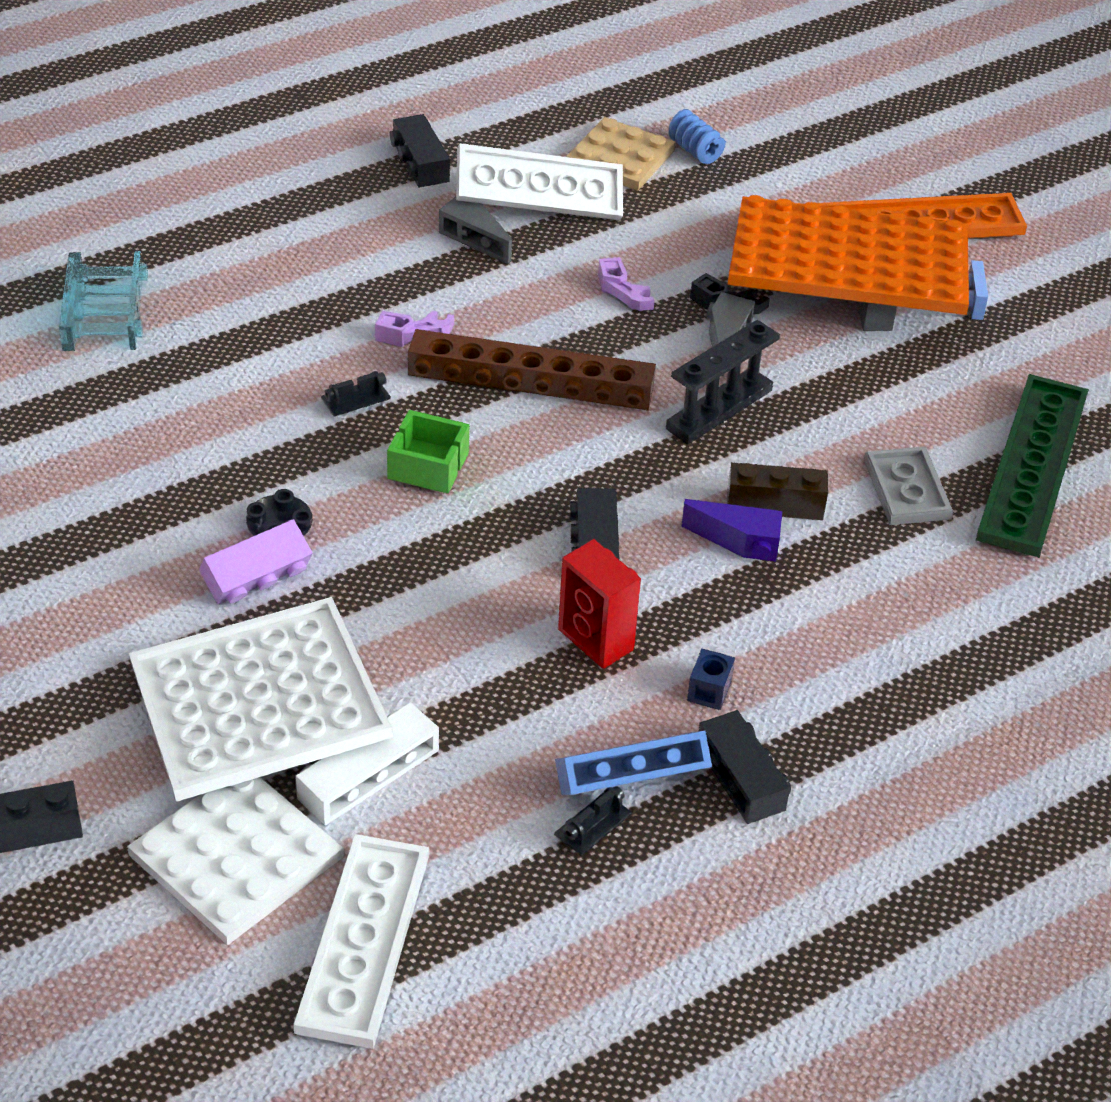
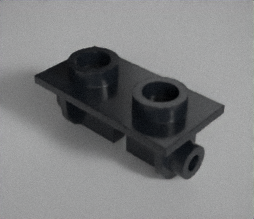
(346, 397)
(594, 821)

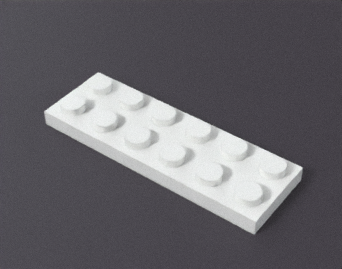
(539, 182)
(362, 942)

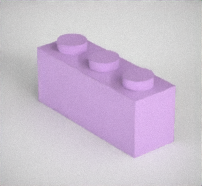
(256, 562)

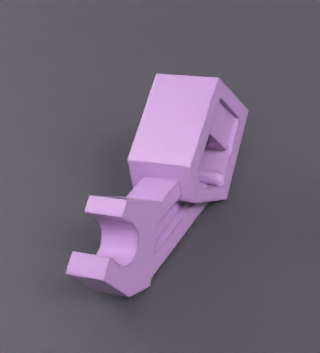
(613, 280)
(400, 328)

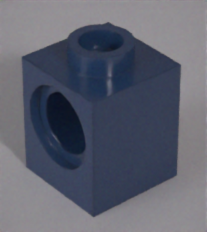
(710, 679)

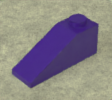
(740, 529)

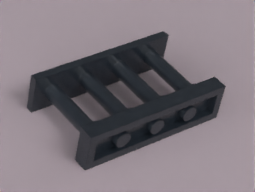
(731, 397)

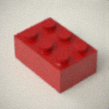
(598, 603)

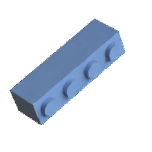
(633, 763)

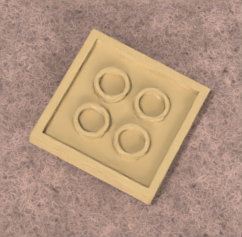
(622, 144)

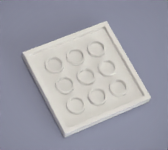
(235, 855)

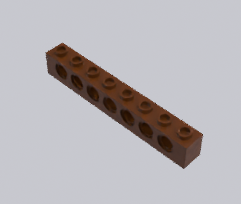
(531, 369)

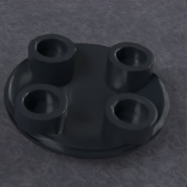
(277, 510)

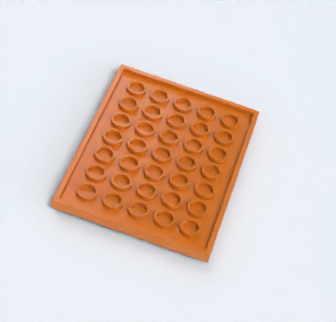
(851, 255)

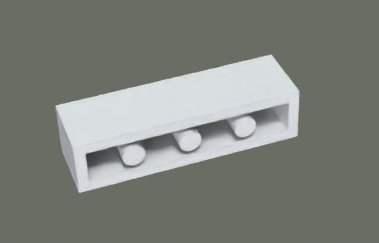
(352, 776)

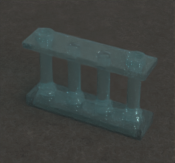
(76, 290)

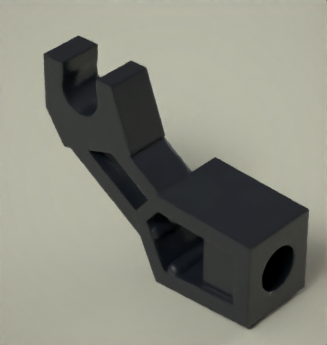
(708, 288)

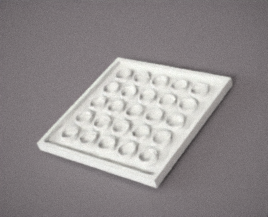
(257, 698)

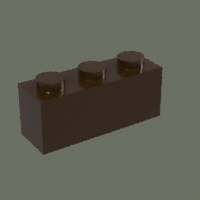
(793, 490)

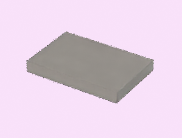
(908, 485)

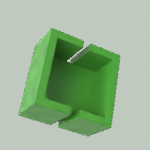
(428, 451)

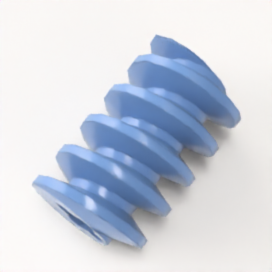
(696, 136)

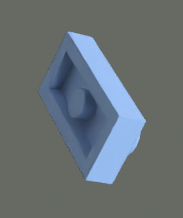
(977, 290)

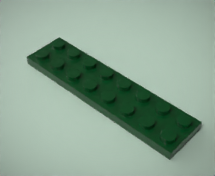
(1032, 466)

